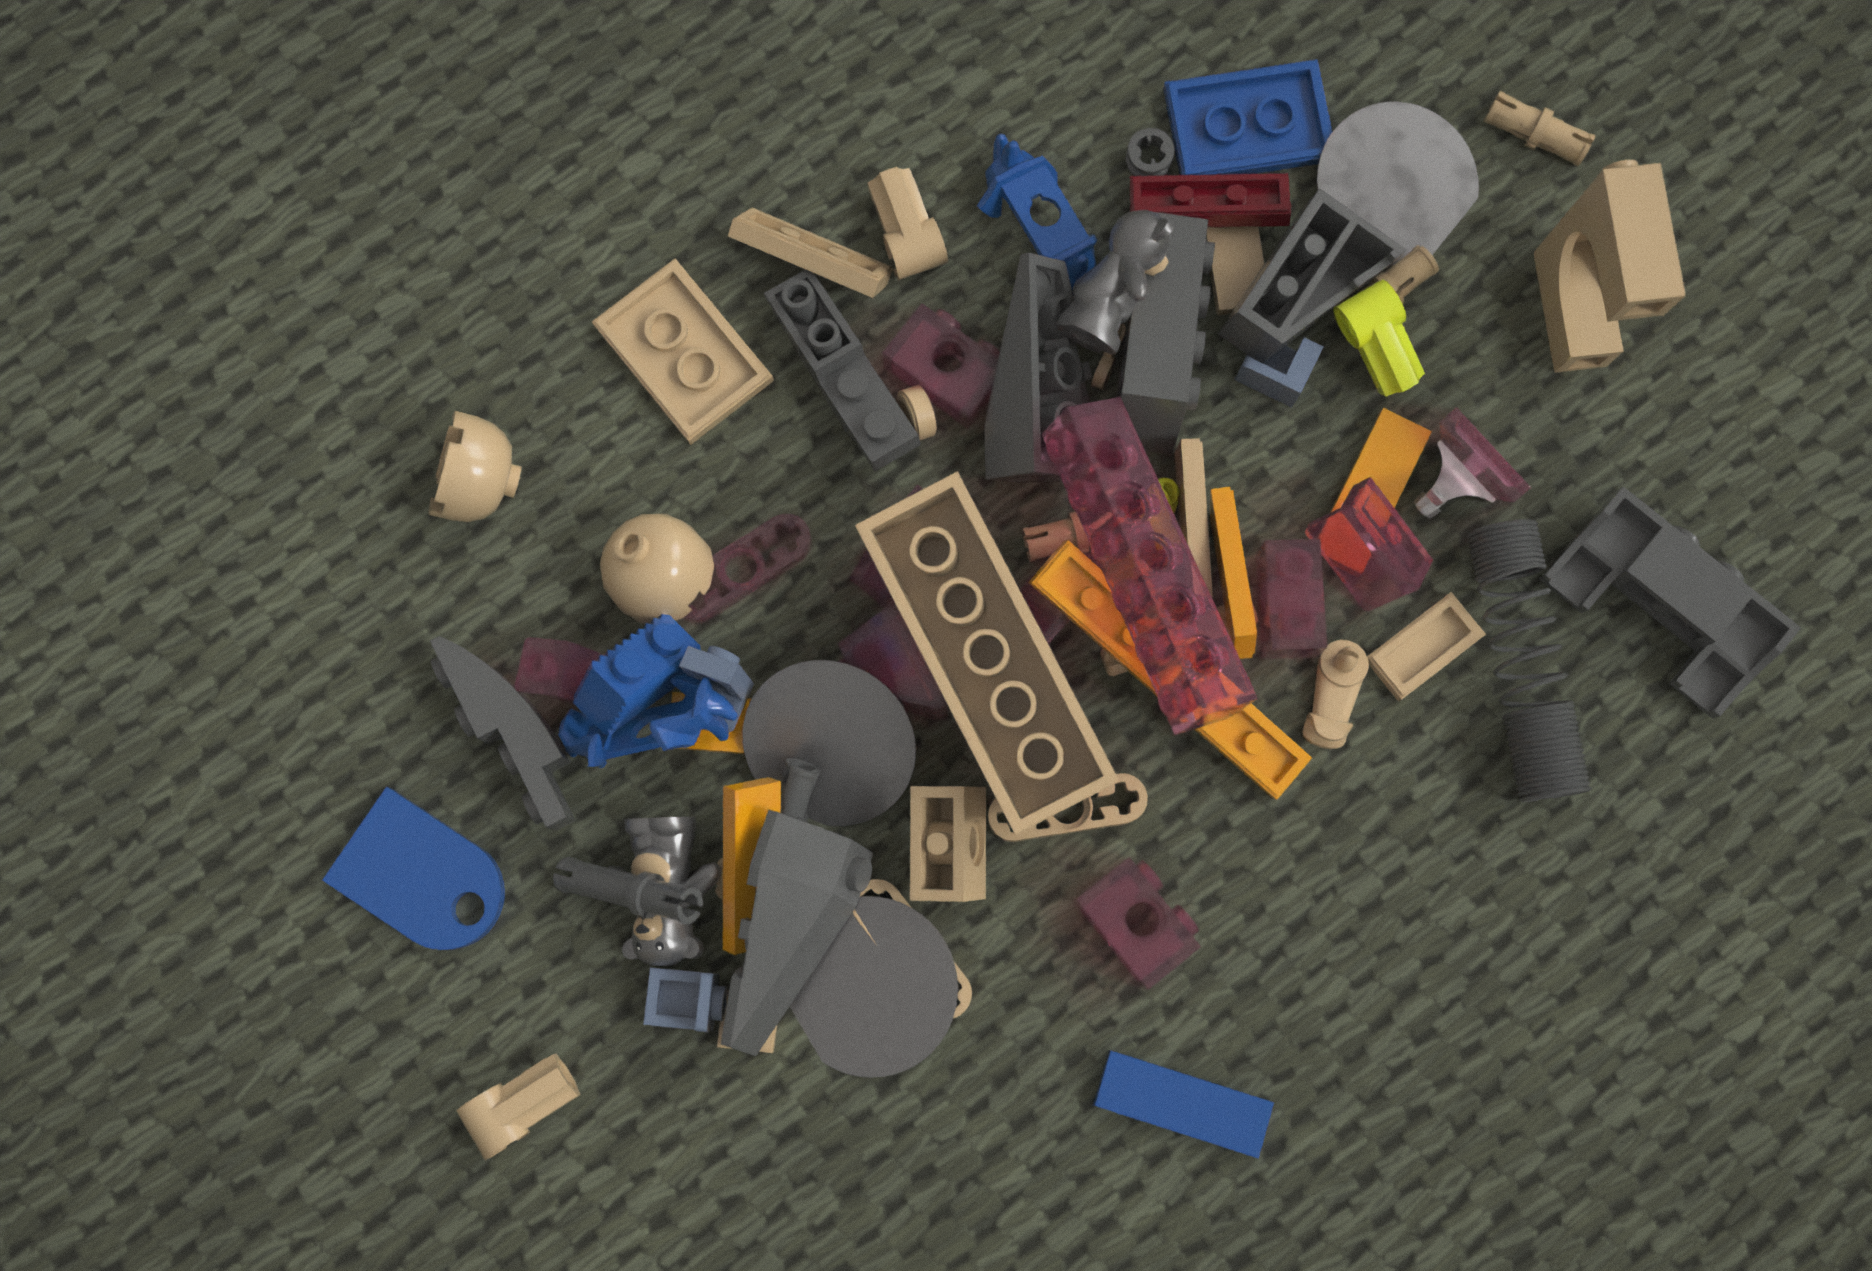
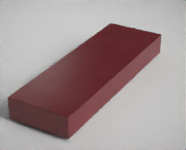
(1220, 198)

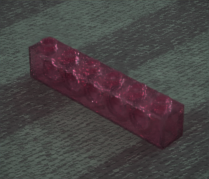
(1148, 565)

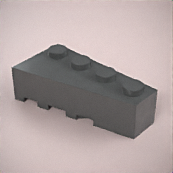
(1164, 340)

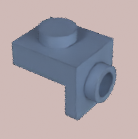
(723, 672)
(684, 999)

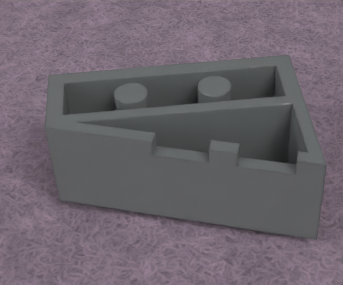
(1311, 270)

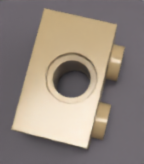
(947, 843)

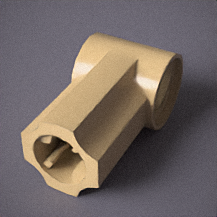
(909, 234)
(509, 1110)

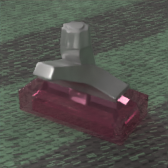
(1469, 468)

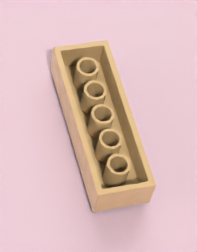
(987, 653)

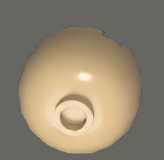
(473, 470)
(655, 567)

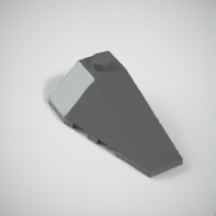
(802, 899)

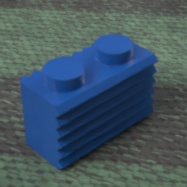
(633, 674)

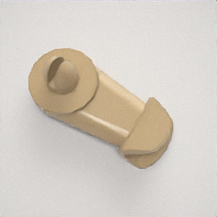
(1336, 690)

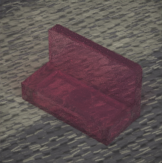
(1371, 547)

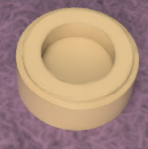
(918, 410)

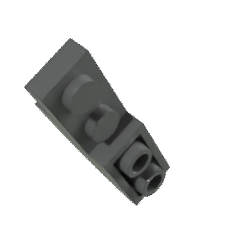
(842, 369)
(495, 711)

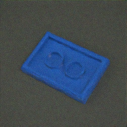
(1249, 120)

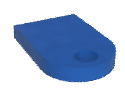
(414, 873)

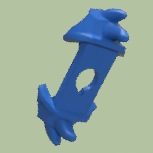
(1021, 179)
(671, 725)

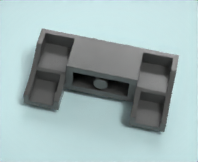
(1681, 588)

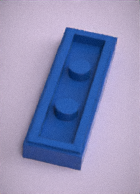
(1183, 1104)

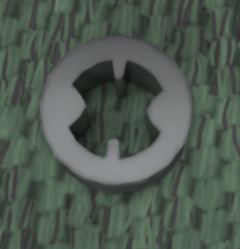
(1149, 137)

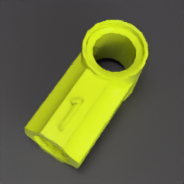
(1375, 328)

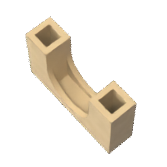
(1608, 264)

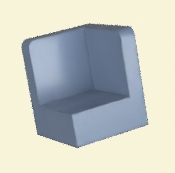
(1283, 373)

